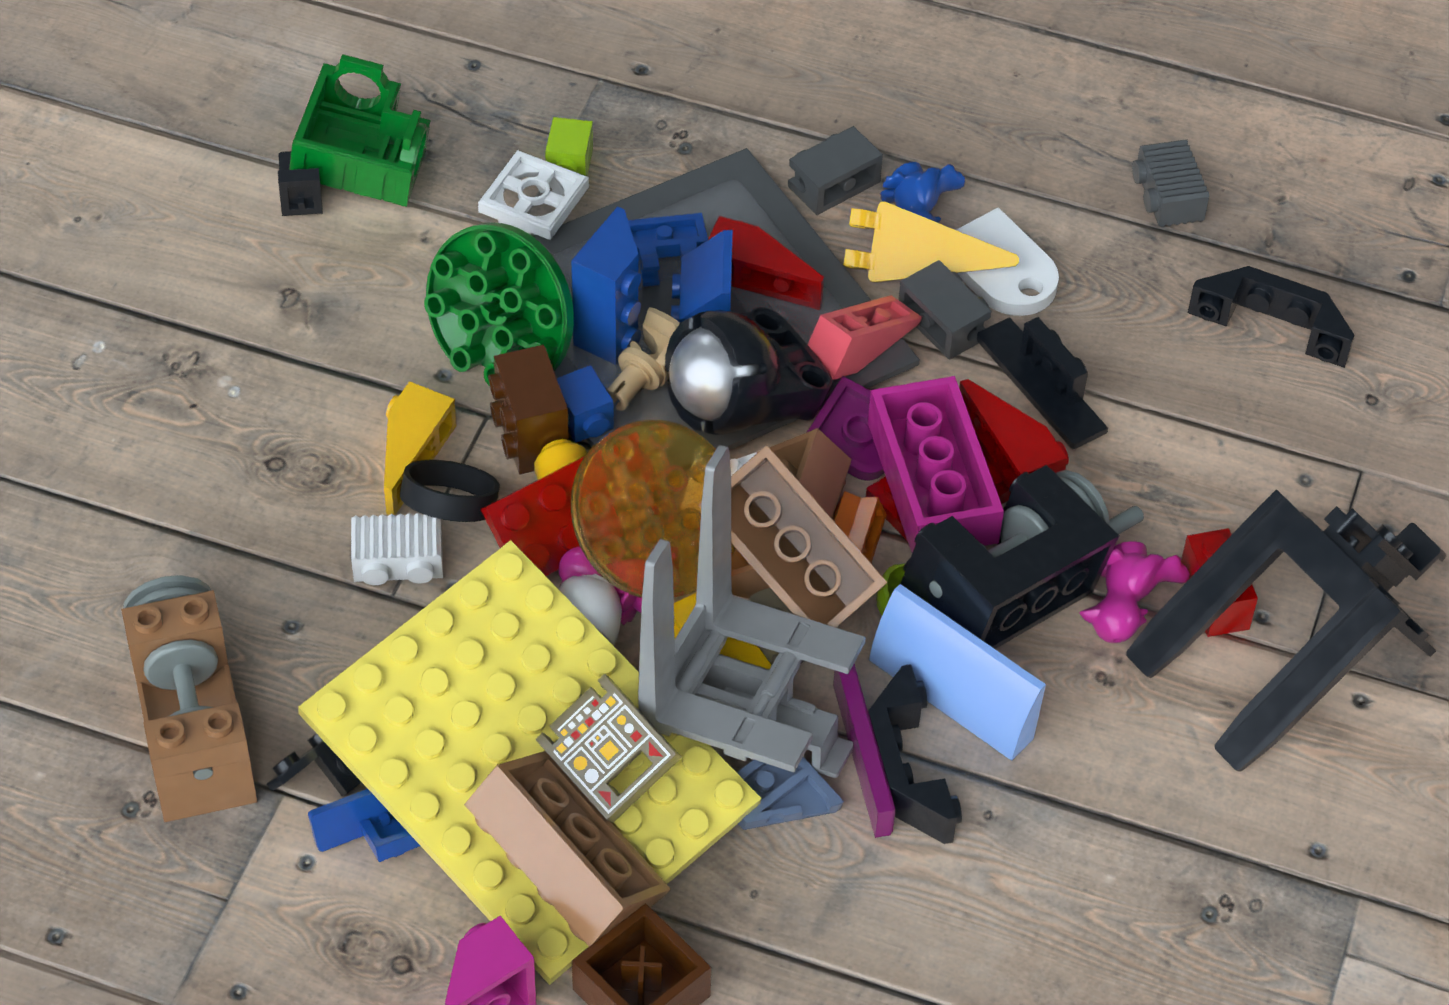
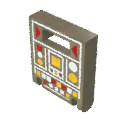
(602, 739)

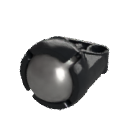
(742, 371)

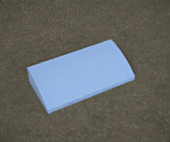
(959, 672)

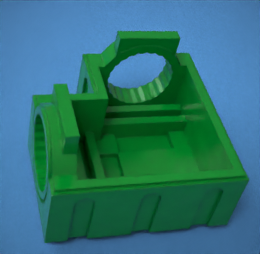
(359, 140)

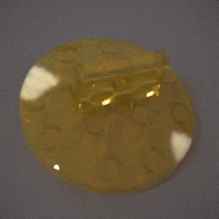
(641, 489)

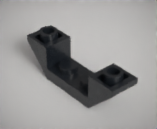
(1263, 292)
(921, 804)

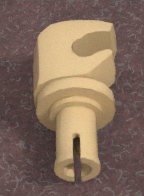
(638, 367)

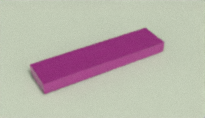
(865, 752)

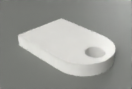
(1003, 286)

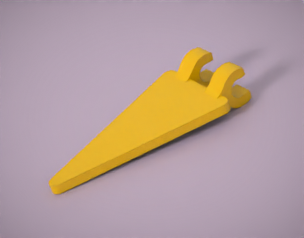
(911, 242)

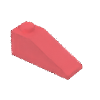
(860, 333)

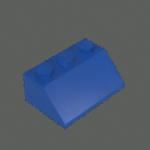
(607, 290)

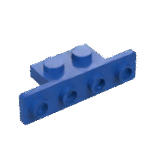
(358, 817)

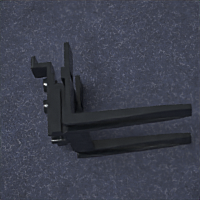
(1345, 560)

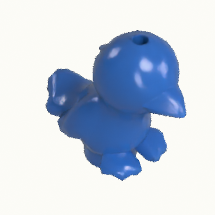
(920, 190)

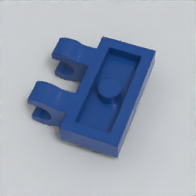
(665, 238)

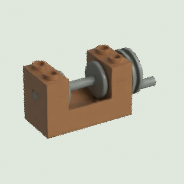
(187, 698)

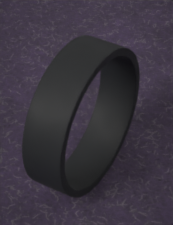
(452, 475)

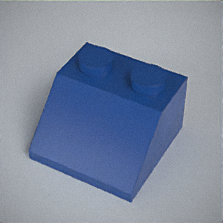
(704, 278)

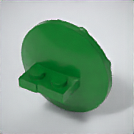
(496, 295)

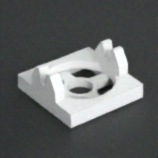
(544, 175)

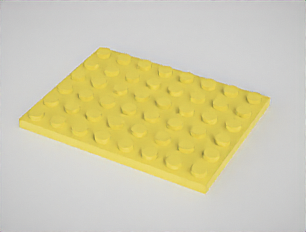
(475, 689)

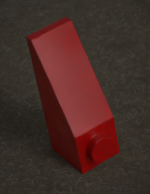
(768, 267)
(1009, 436)

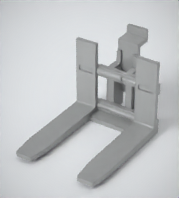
(721, 699)

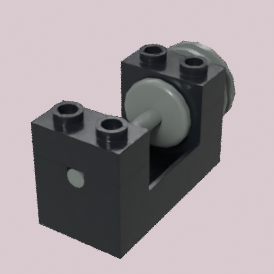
(1046, 557)

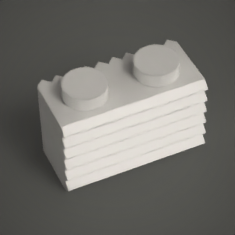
(396, 548)

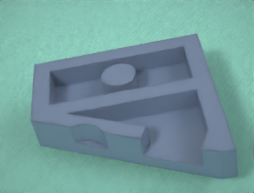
(787, 794)

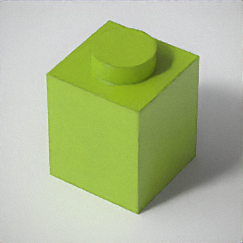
(570, 144)

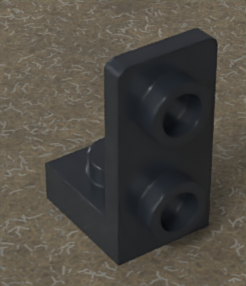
(298, 188)

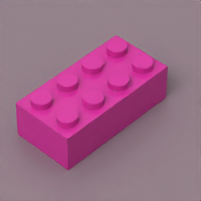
(934, 459)

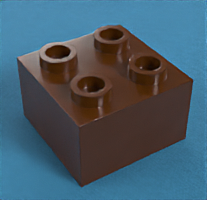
(527, 404)
(641, 965)

